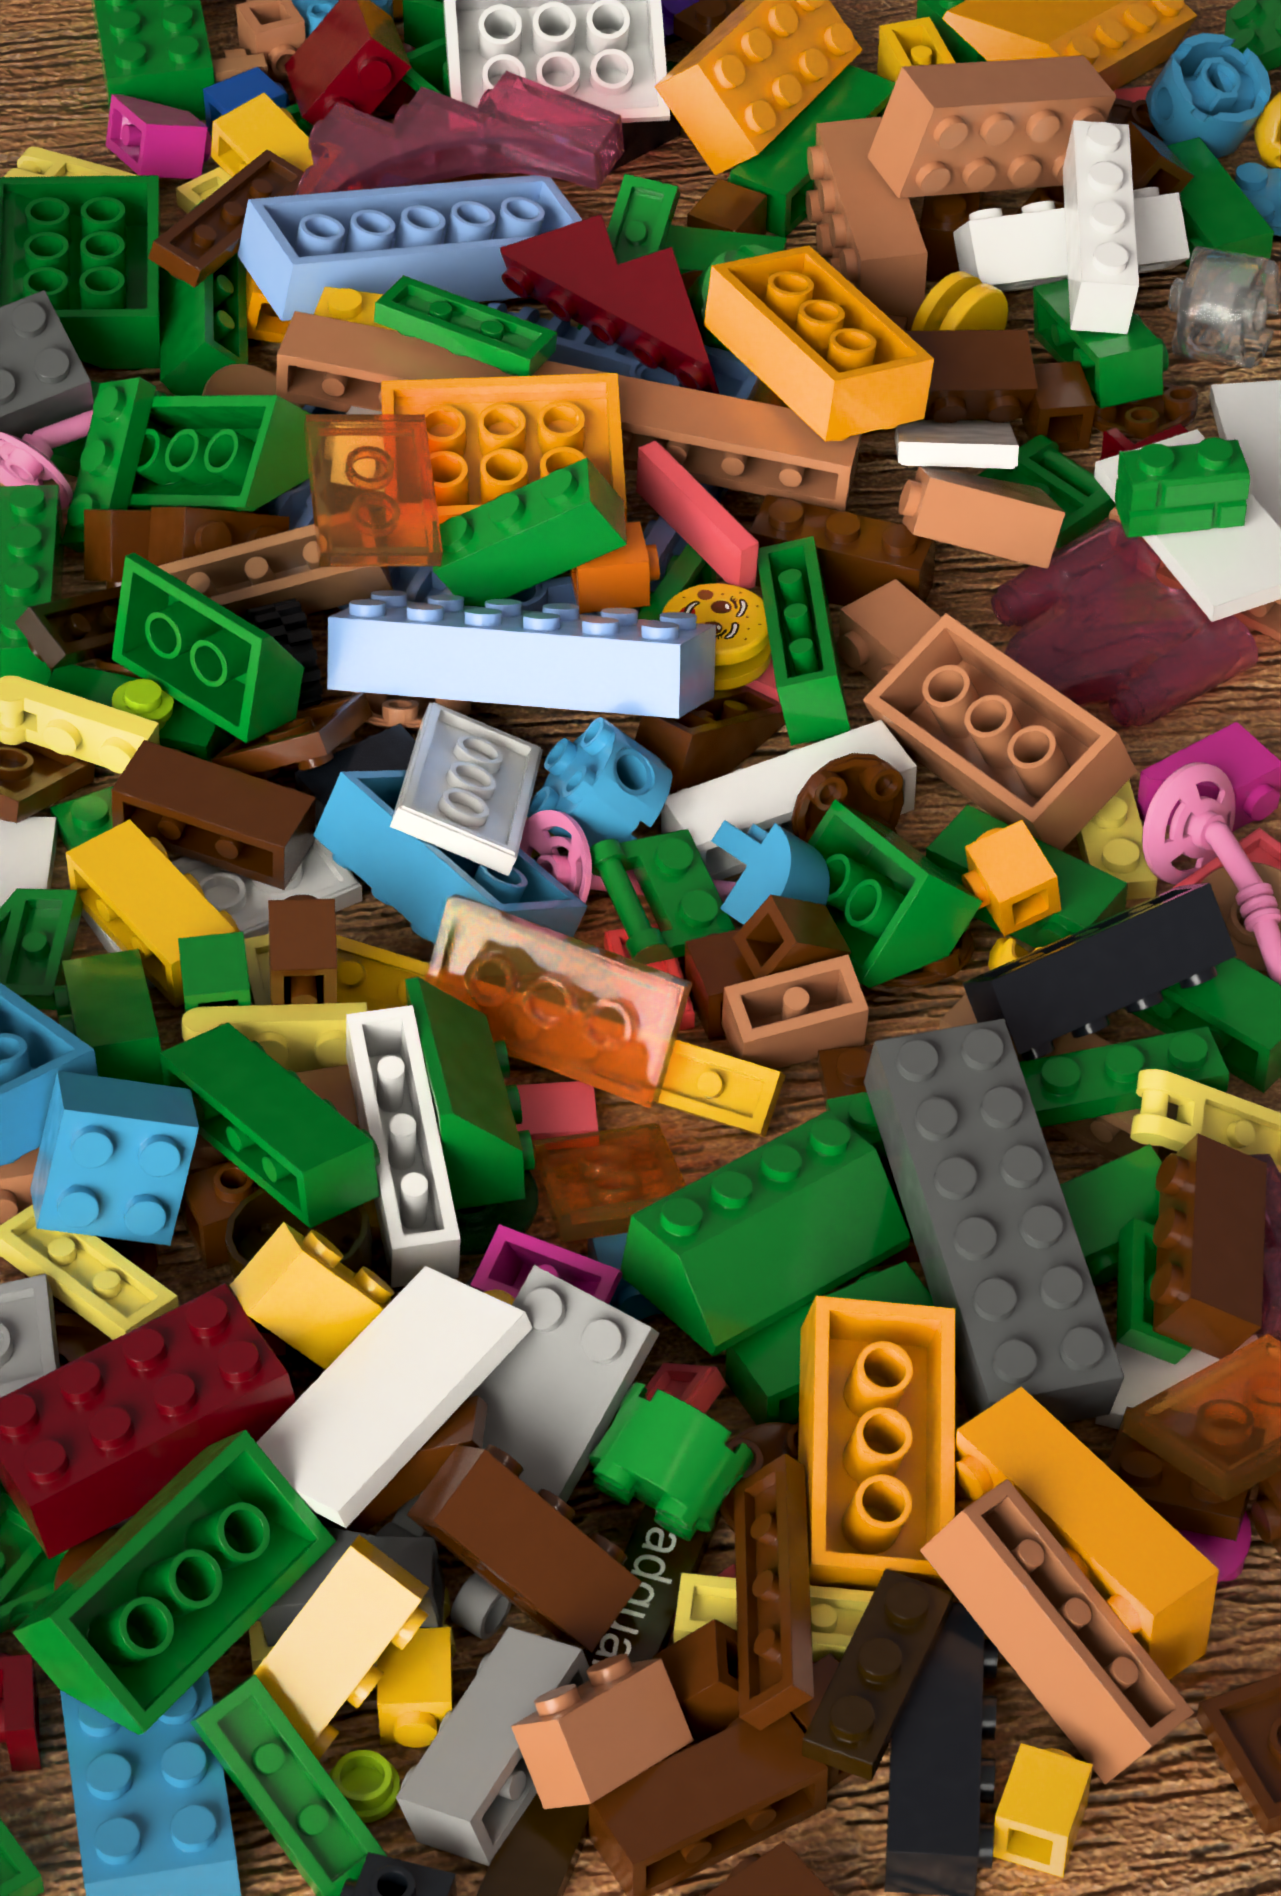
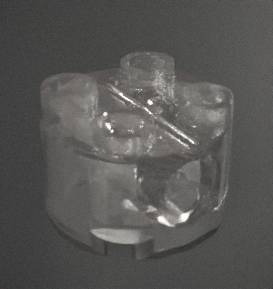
(1225, 307)

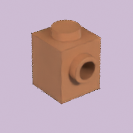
(271, 29)

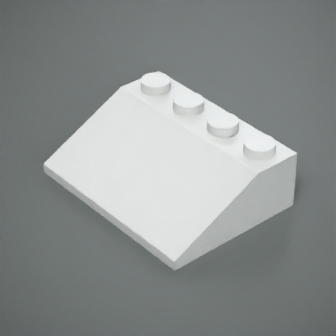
(584, 48)

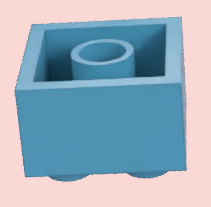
(114, 1158)

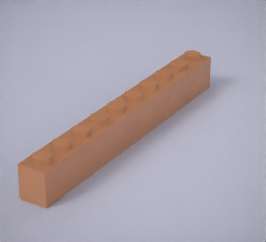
(710, 434)

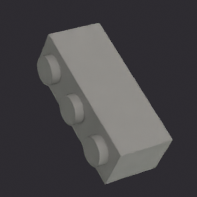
(473, 1773)

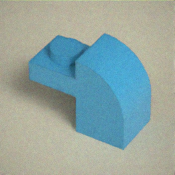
(776, 866)

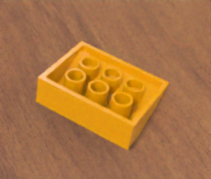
(1114, 35)
(511, 431)

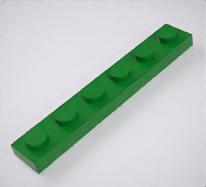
(1083, 1081)

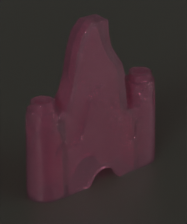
(1116, 633)

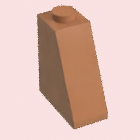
(982, 515)

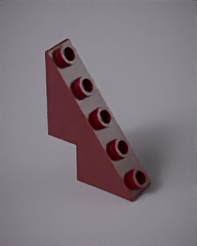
(626, 303)

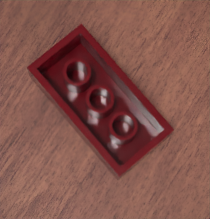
(132, 1414)

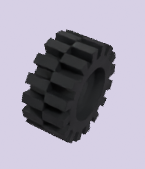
(289, 628)

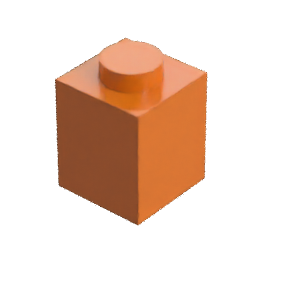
(619, 576)

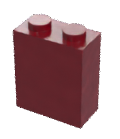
(347, 60)

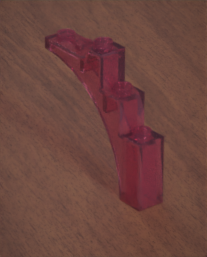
(436, 138)

